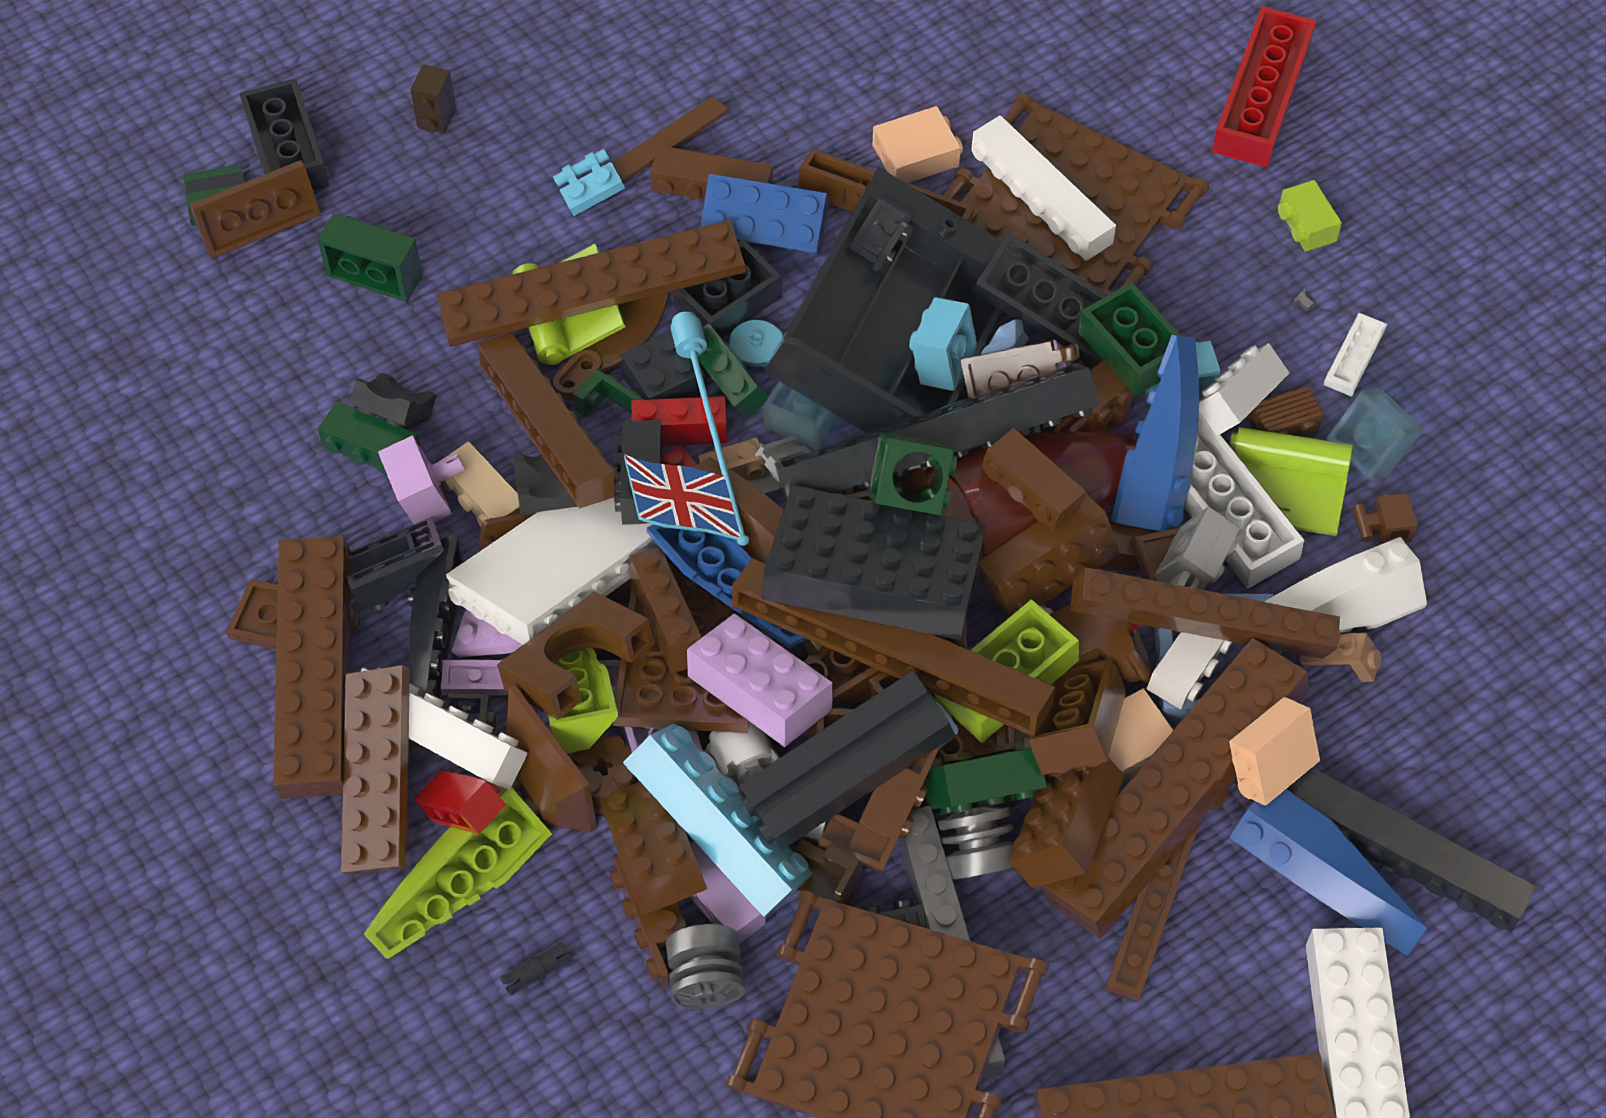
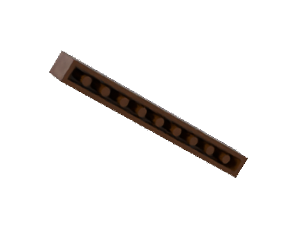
(938, 663)

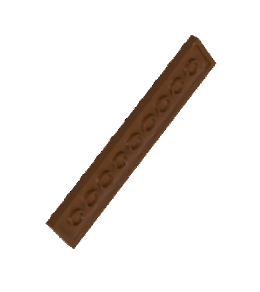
(590, 283)

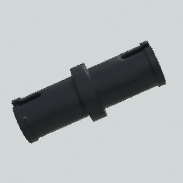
(536, 968)

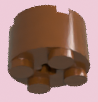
(604, 768)

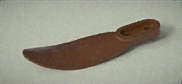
(641, 321)

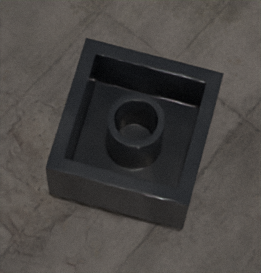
(659, 371)

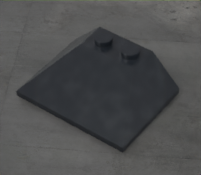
(391, 563)

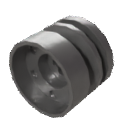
(978, 842)
(705, 966)

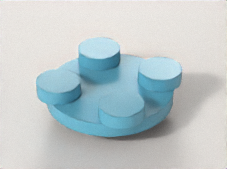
(755, 342)

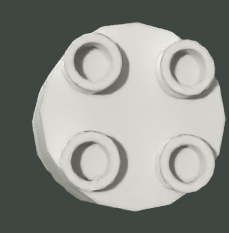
(741, 754)

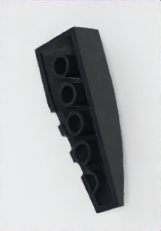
(433, 618)

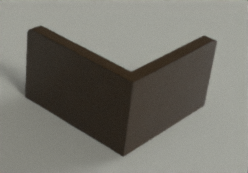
(834, 872)

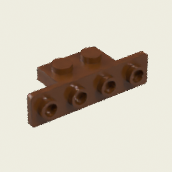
(651, 928)

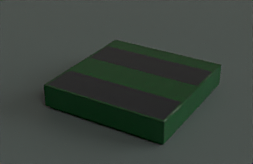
(210, 182)

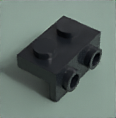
(881, 231)

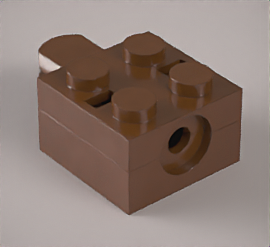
(1113, 408)

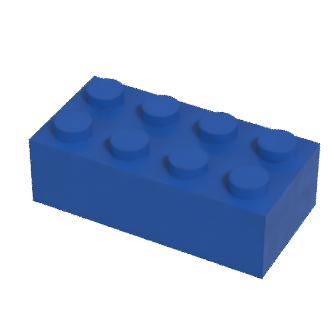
(767, 213)

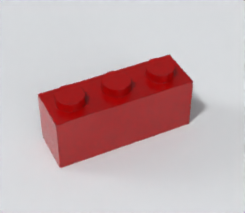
(683, 419)
(460, 801)

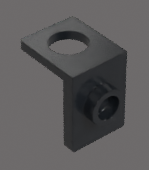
(482, 706)

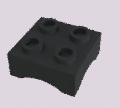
(391, 400)
(539, 486)

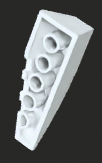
(1363, 588)

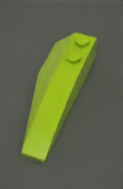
(457, 874)

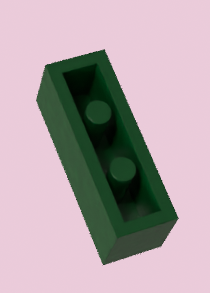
(731, 373)
(359, 435)

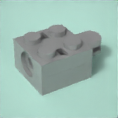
(1198, 551)

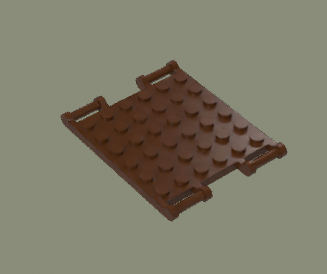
(1115, 178)
(885, 1019)

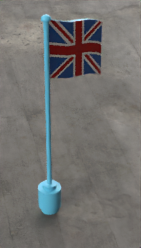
(681, 494)

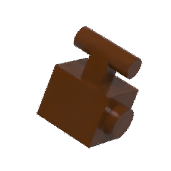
(1390, 517)

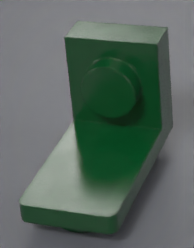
(598, 386)

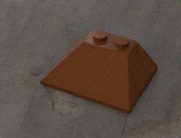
(548, 776)

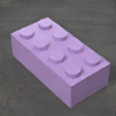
(759, 679)

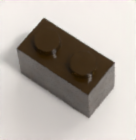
(433, 99)

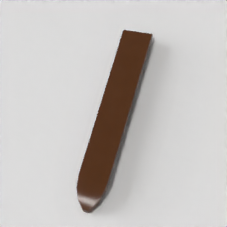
(670, 136)

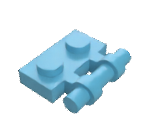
(591, 188)

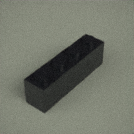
(640, 441)

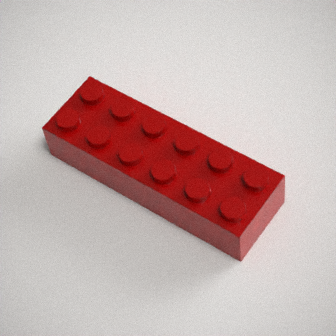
(1264, 86)

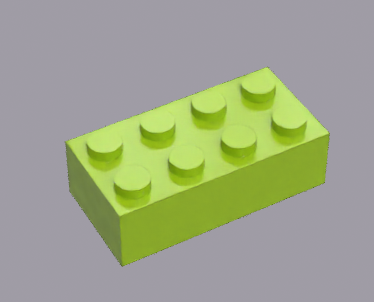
(1029, 644)

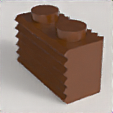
(1288, 413)

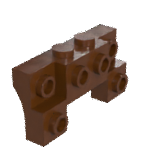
(883, 817)

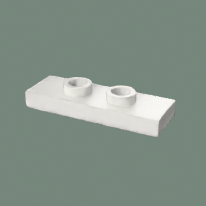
(1355, 354)

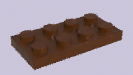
(255, 209)

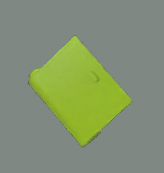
(569, 335)
(1298, 474)

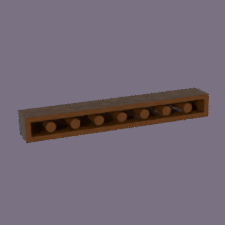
(547, 420)
(1204, 613)

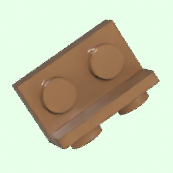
(741, 459)

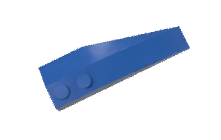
(1161, 465)
(714, 565)
(1323, 862)

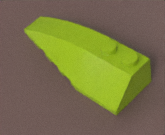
(597, 710)

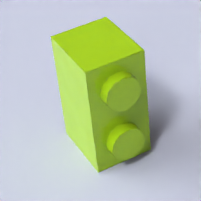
(1309, 216)

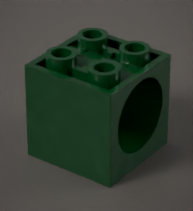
(893, 449)

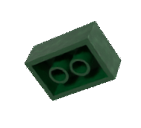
(370, 257)
(1128, 336)
(983, 781)

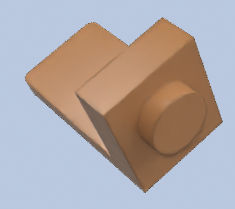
(1354, 650)

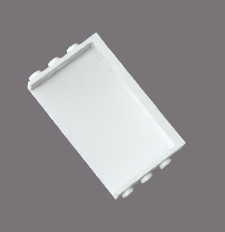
(548, 567)

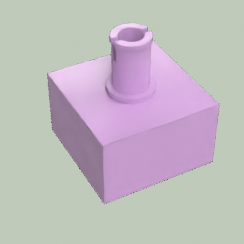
(417, 480)

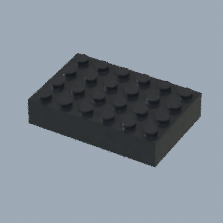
(874, 562)

